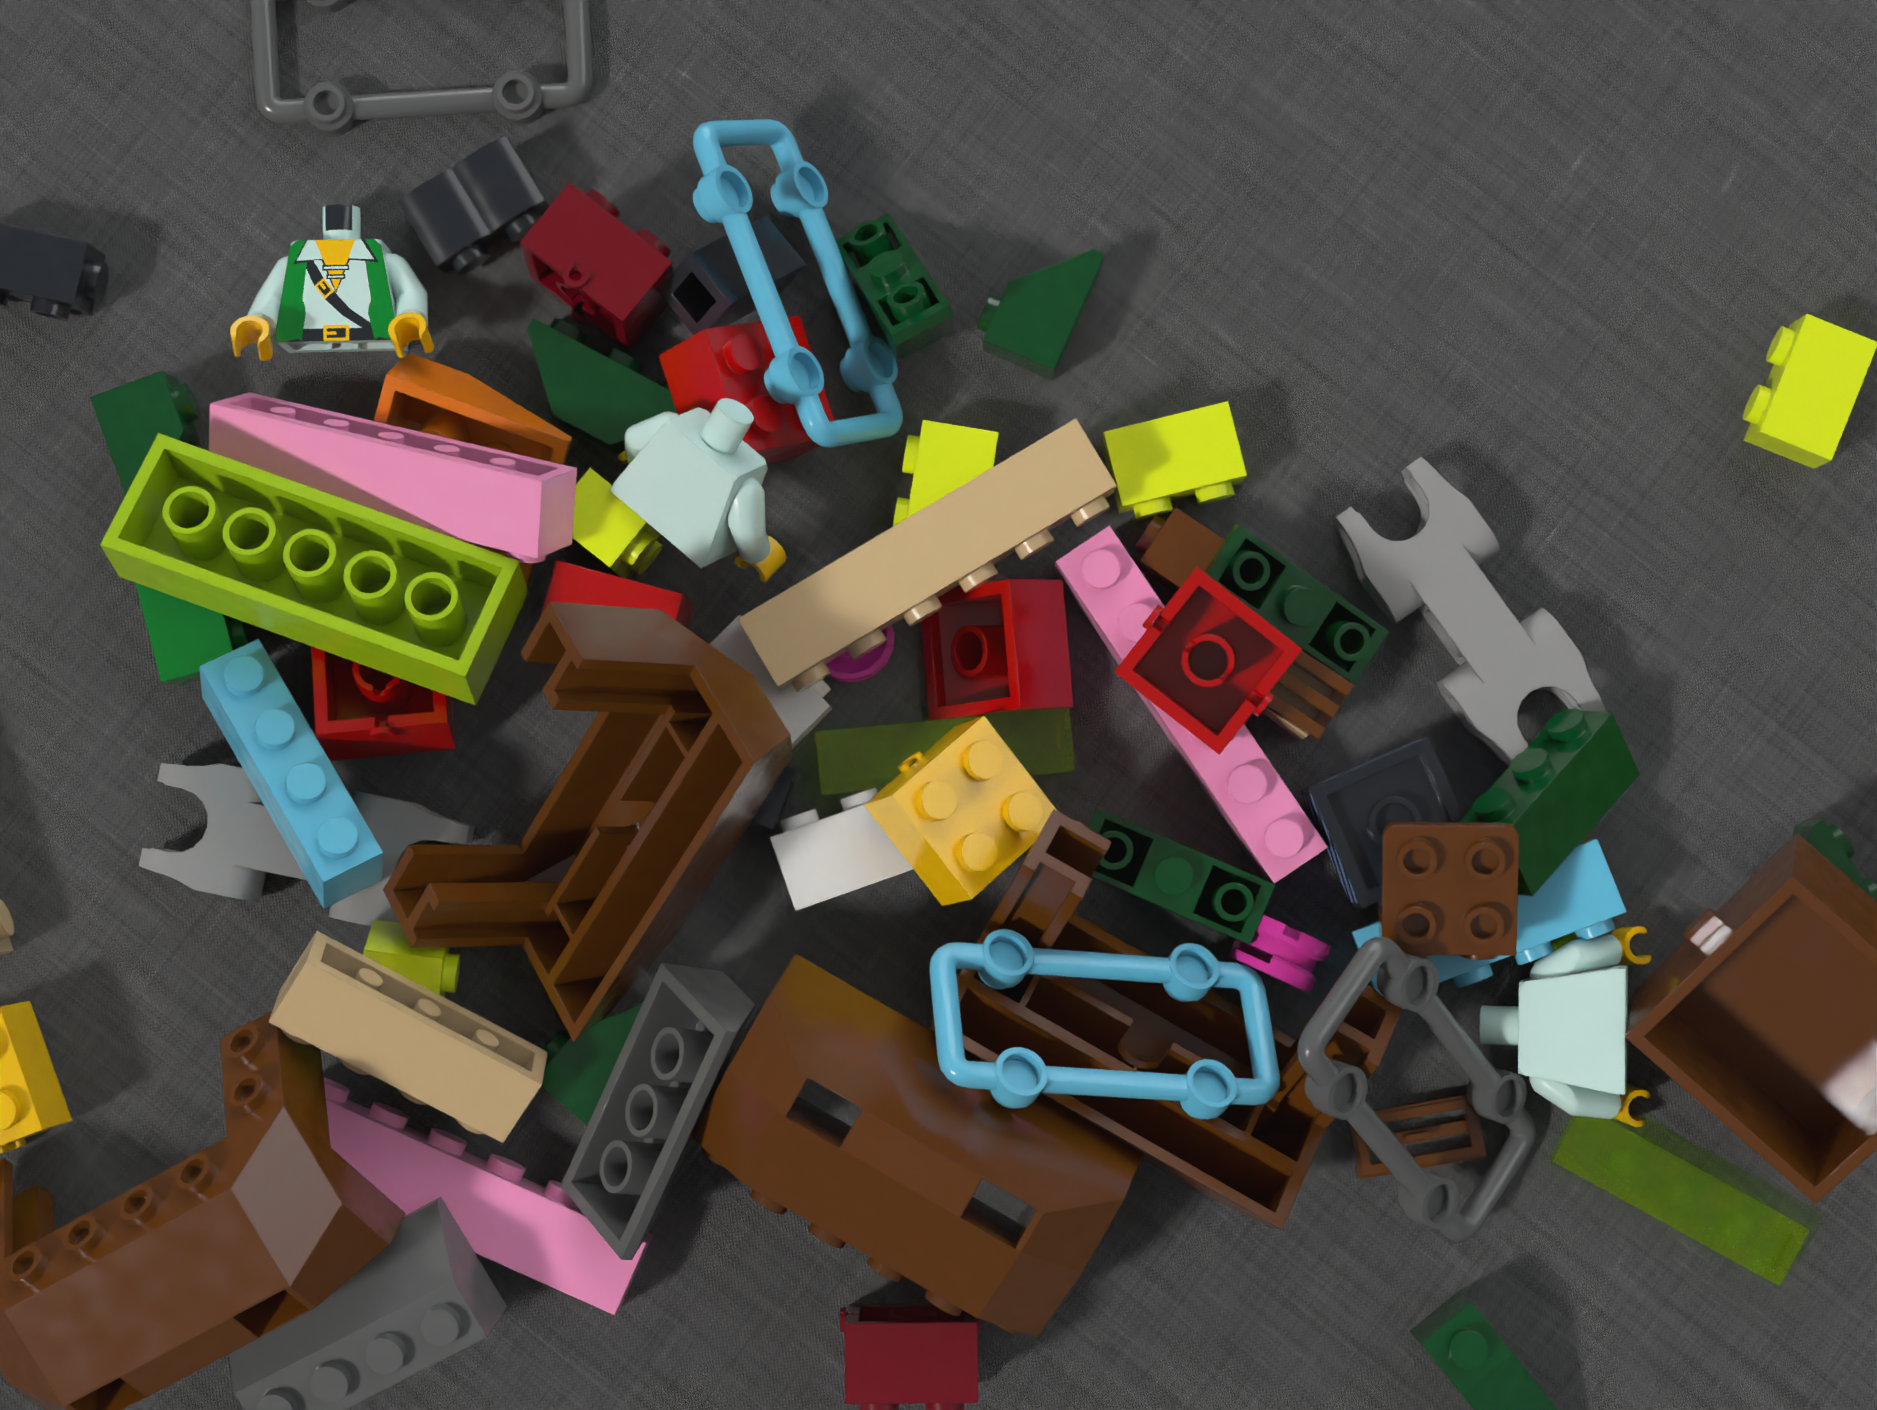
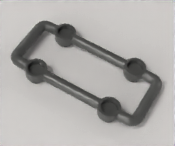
(335, 111)
(1342, 1088)

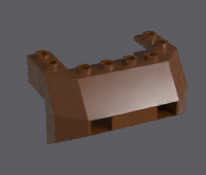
(630, 825)
(1248, 1154)
(914, 1155)
(194, 1253)

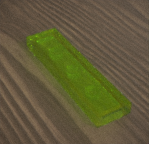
(870, 755)
(1680, 1195)

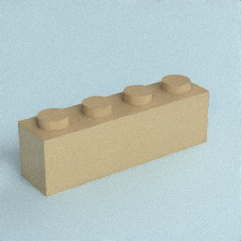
(409, 1037)

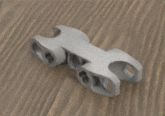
(1442, 579)
(246, 844)

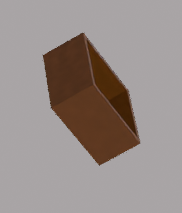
(1776, 1017)

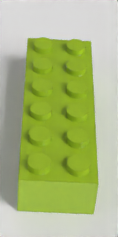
(316, 568)

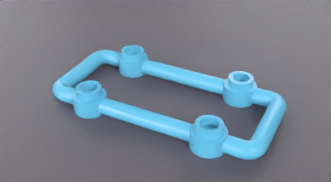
(798, 192)
(1022, 1075)

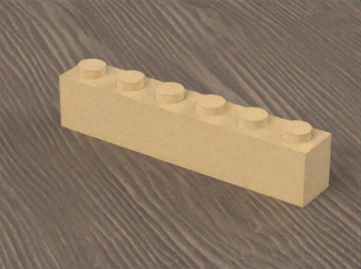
(929, 555)

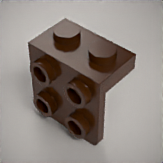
(1450, 888)

